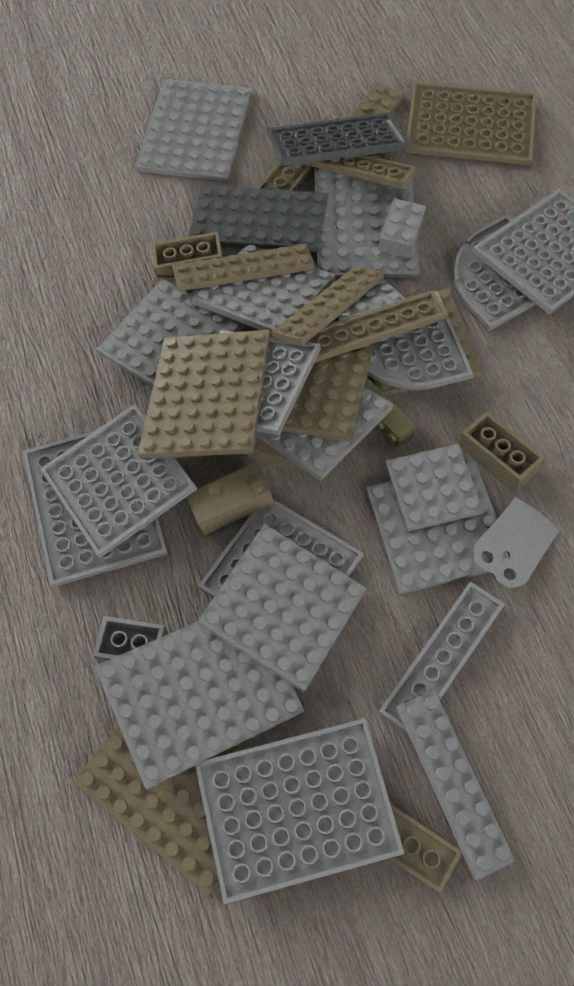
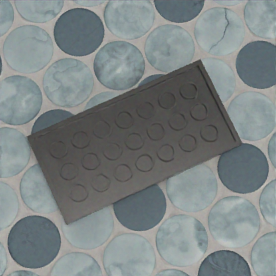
(336, 139)
(260, 216)

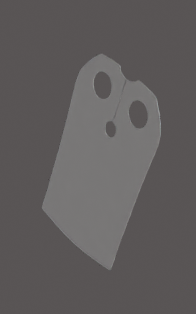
(521, 533)

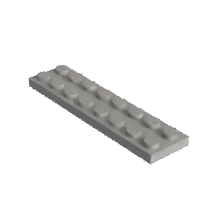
(445, 650)
(455, 785)

